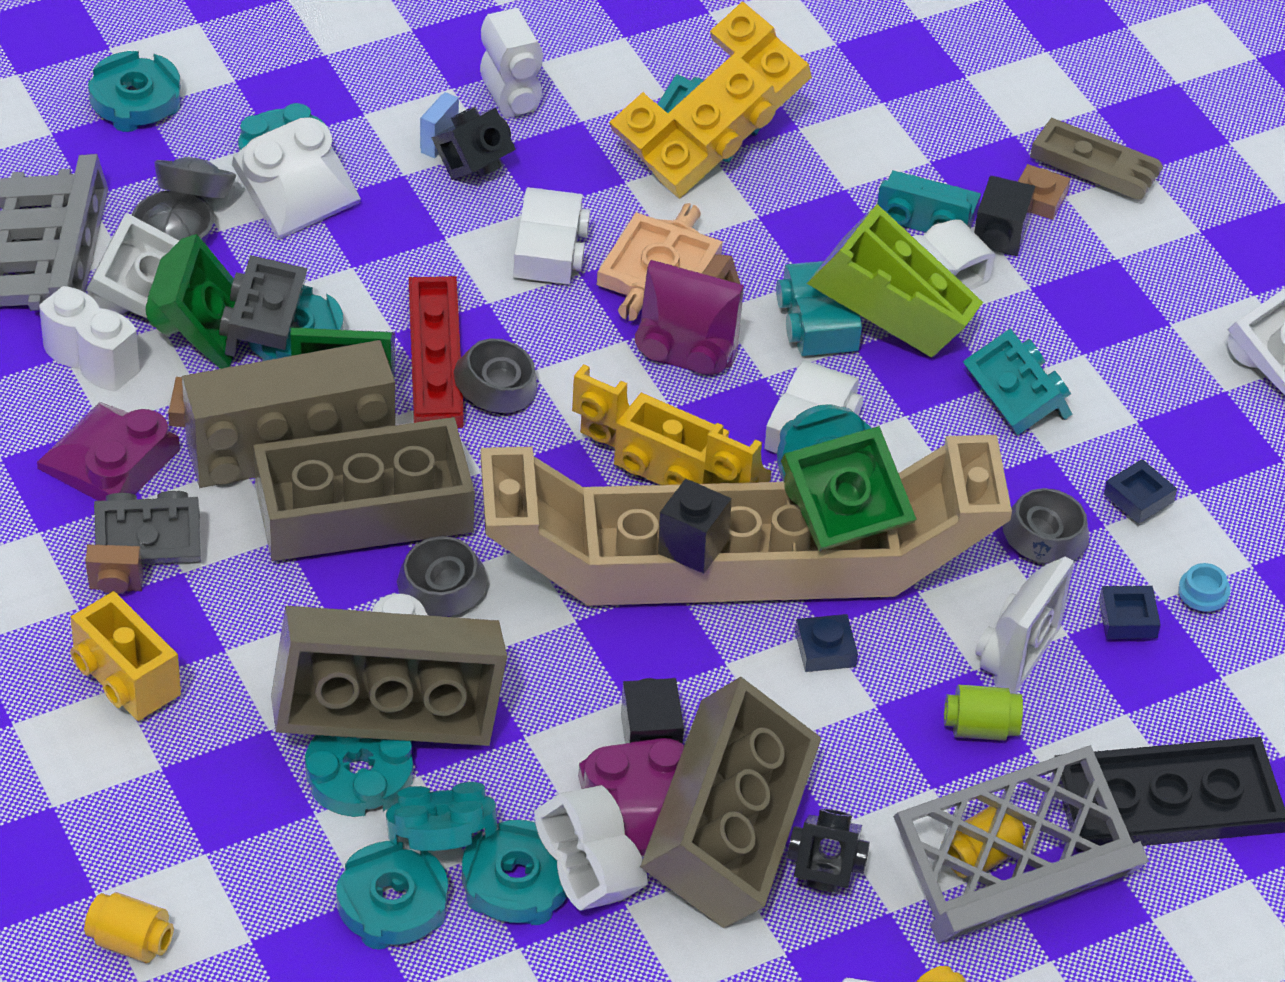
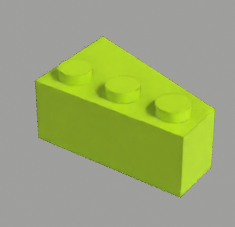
(896, 284)

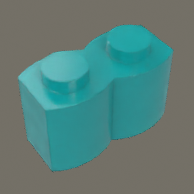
(813, 318)

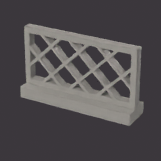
(1034, 888)

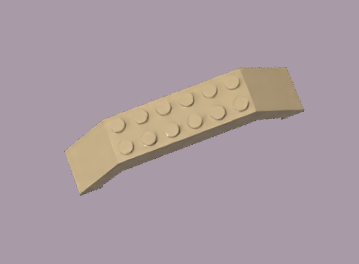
(607, 538)

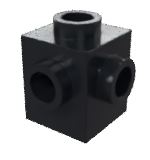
(474, 143)
(822, 870)

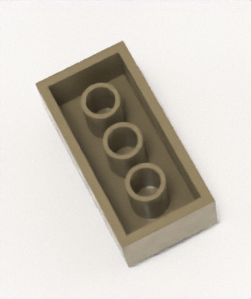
(280, 402)
(363, 488)
(388, 676)
(731, 803)

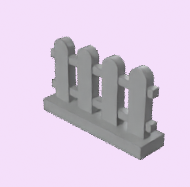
(73, 216)

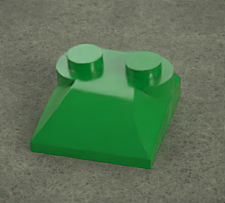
(191, 297)
(847, 488)

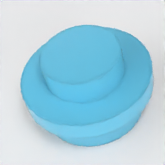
(1204, 587)

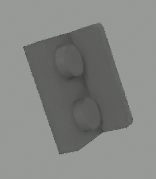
(264, 304)
(162, 526)

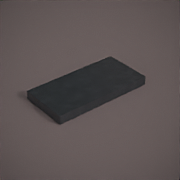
(1184, 792)

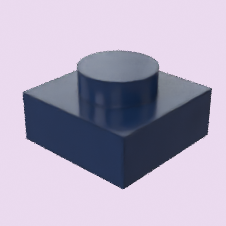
(1140, 491)
(1129, 612)
(826, 643)

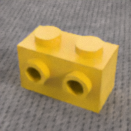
(125, 656)

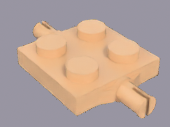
(655, 240)

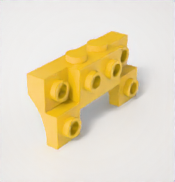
(719, 111)
(661, 439)

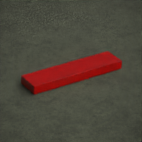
(435, 348)

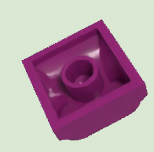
(689, 319)
(111, 451)
(637, 779)

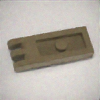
(1096, 159)

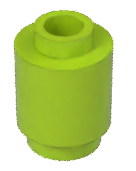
(983, 712)

